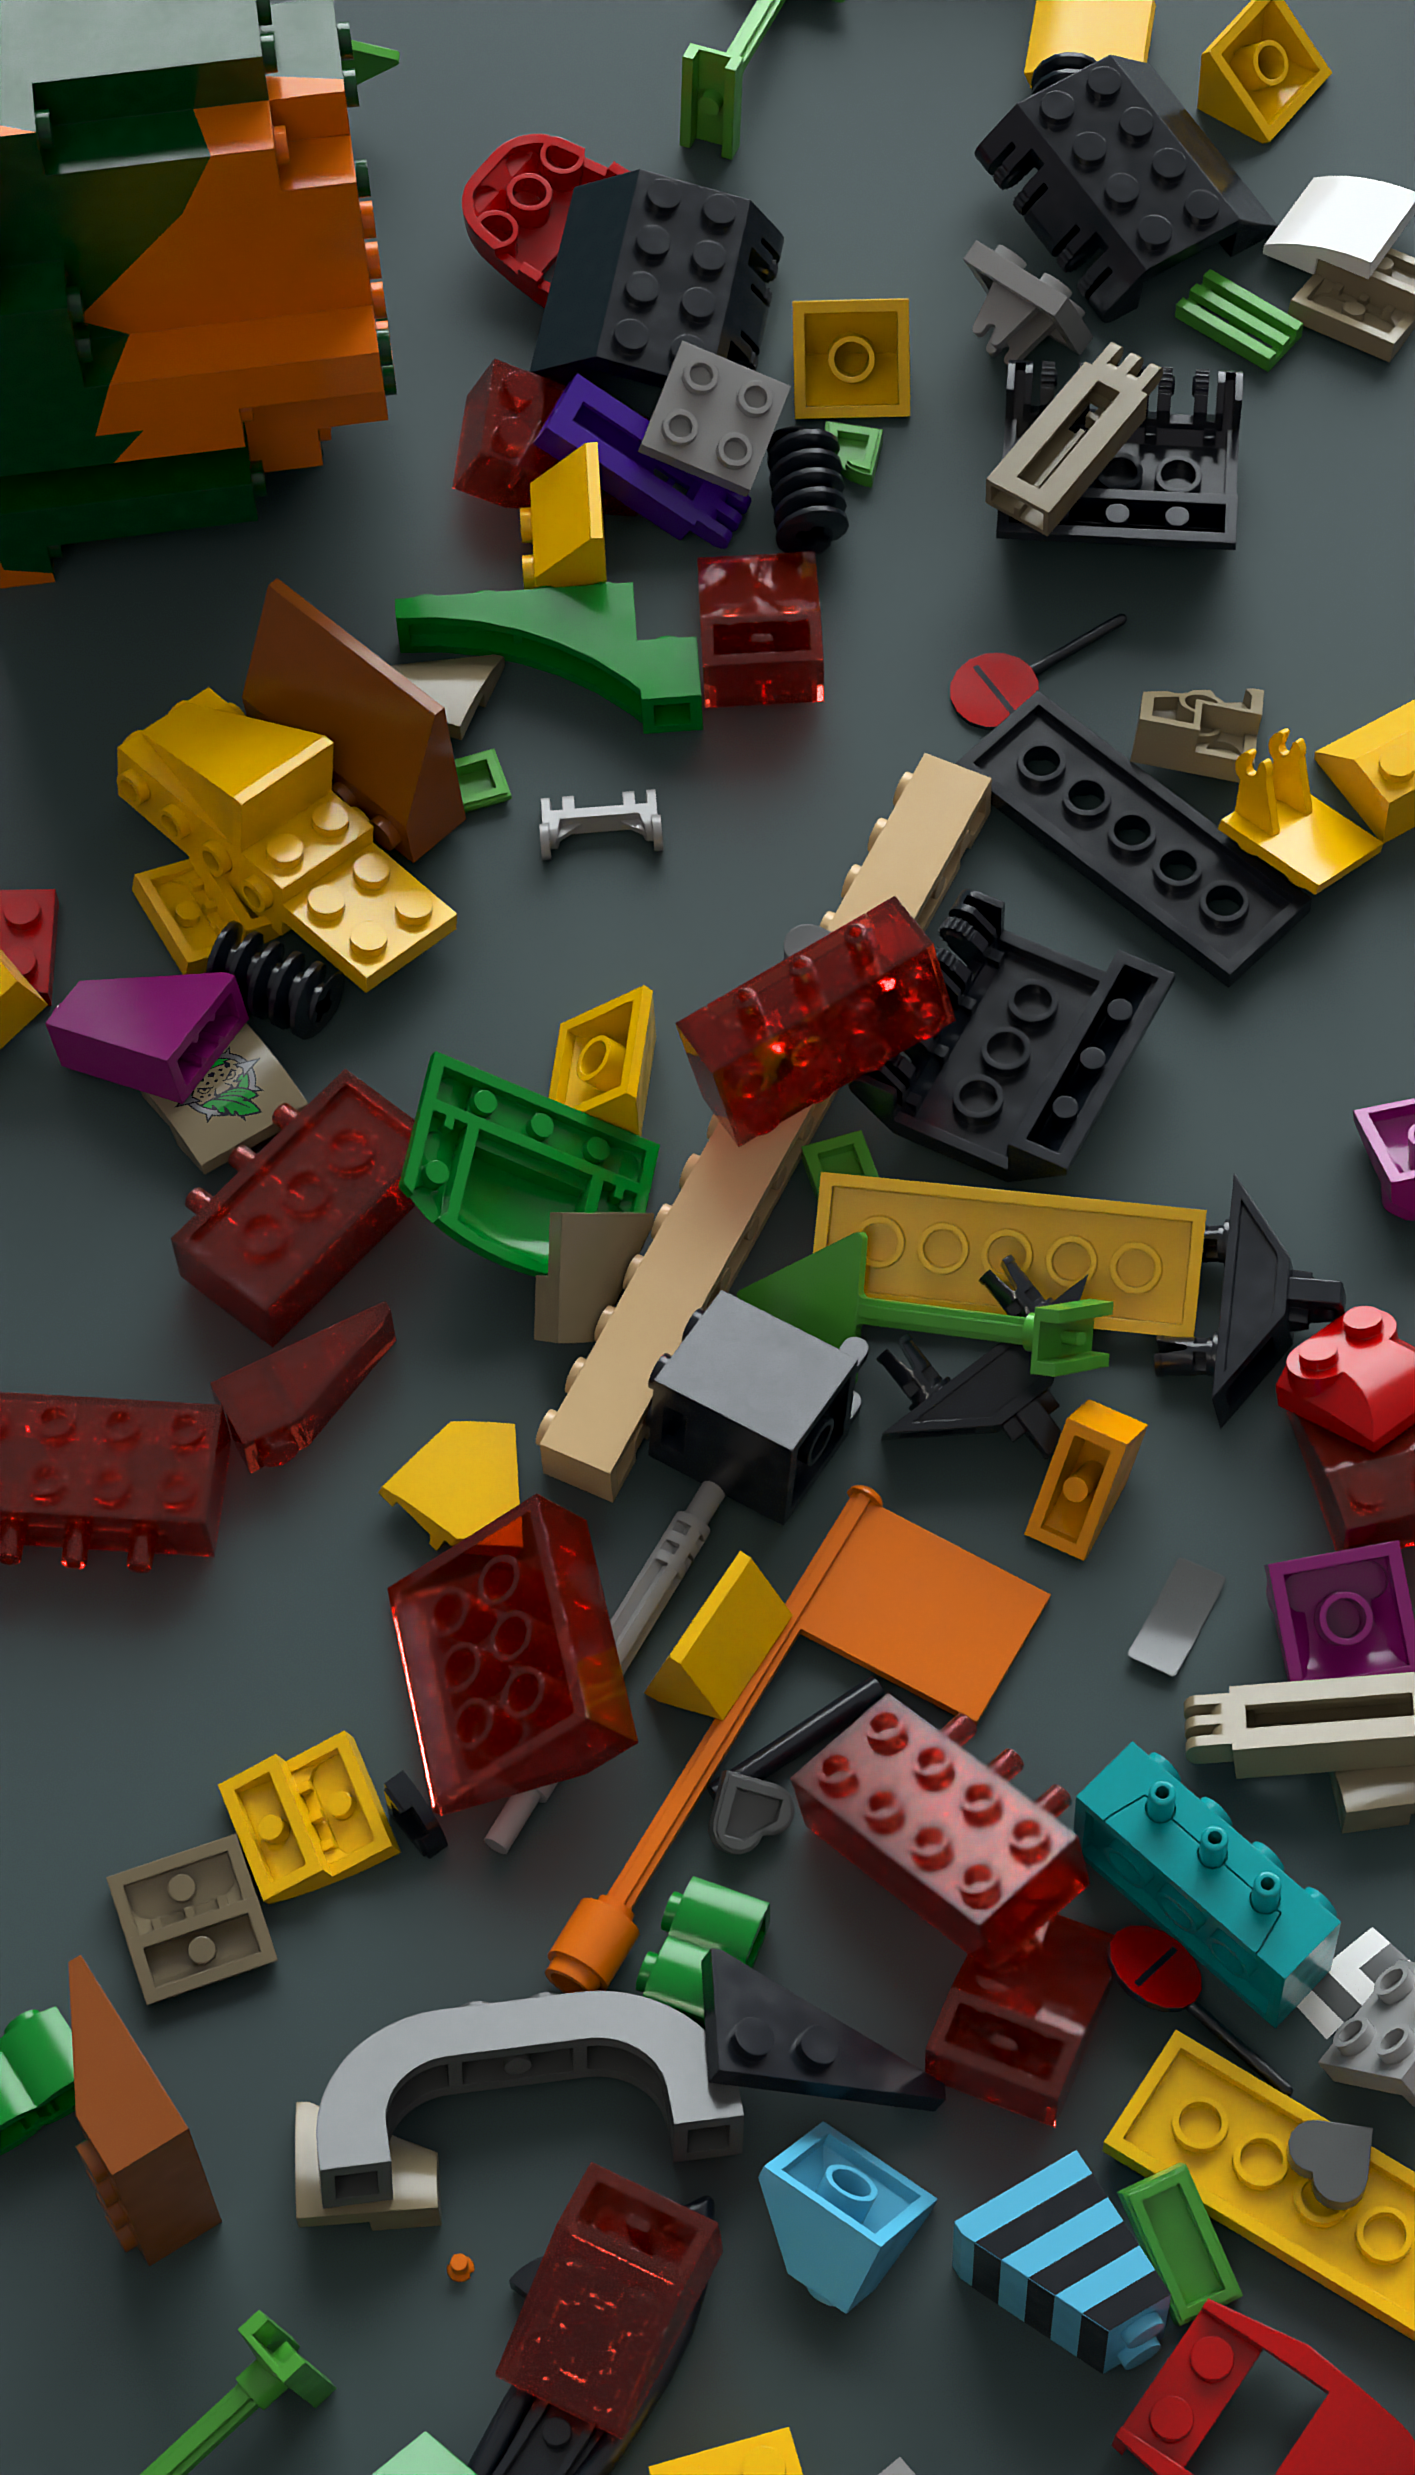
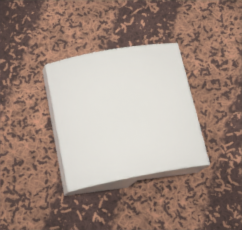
(1342, 223)

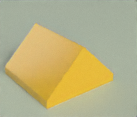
(1260, 70)
(851, 358)
(607, 1060)
(723, 1643)

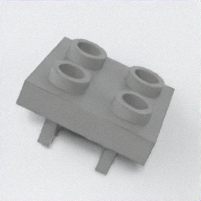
(1022, 305)
(714, 418)
(1379, 2041)

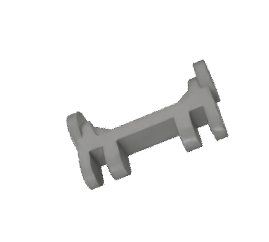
(630, 816)

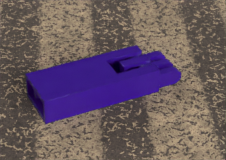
(592, 415)

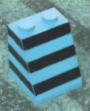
(1066, 2266)

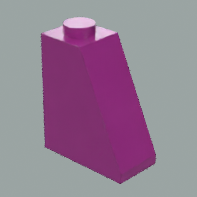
(149, 1030)

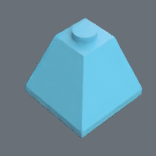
(840, 2215)

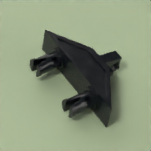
(1258, 1312)
(993, 1390)

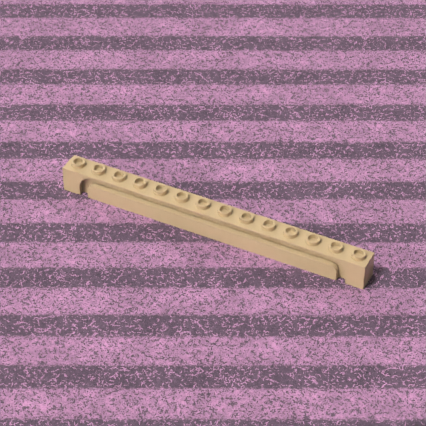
(734, 1188)

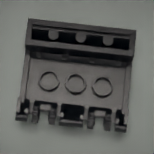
(1122, 176)
(654, 267)
(1165, 483)
(1028, 1051)

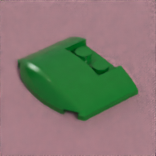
(500, 1158)

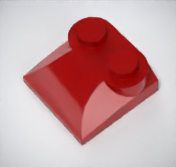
(1353, 1379)

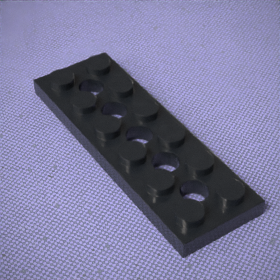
(1133, 872)

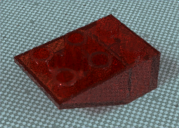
(498, 437)
(760, 629)
(1026, 2025)
(609, 2299)

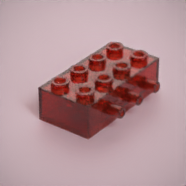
(816, 1021)
(299, 1208)
(110, 1477)
(944, 1828)

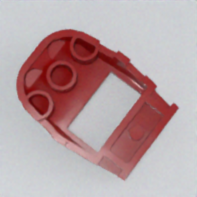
(521, 204)
(1207, 2368)

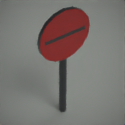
(998, 683)
(1167, 1979)

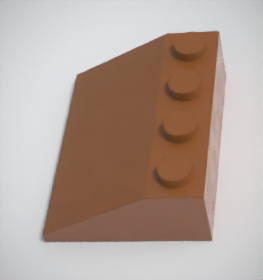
(386, 732)
(134, 2135)

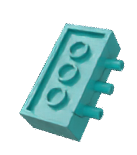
(1206, 1883)

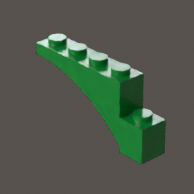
(571, 633)

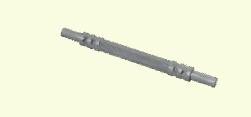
(630, 1627)

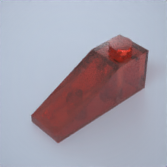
(293, 1393)

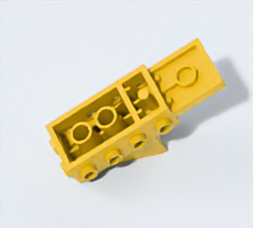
(266, 820)

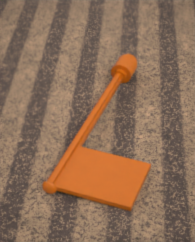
(876, 1597)

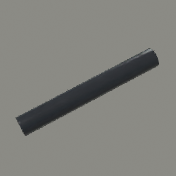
(808, 1732)

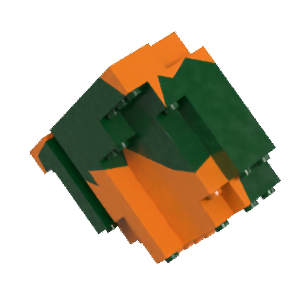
(175, 265)

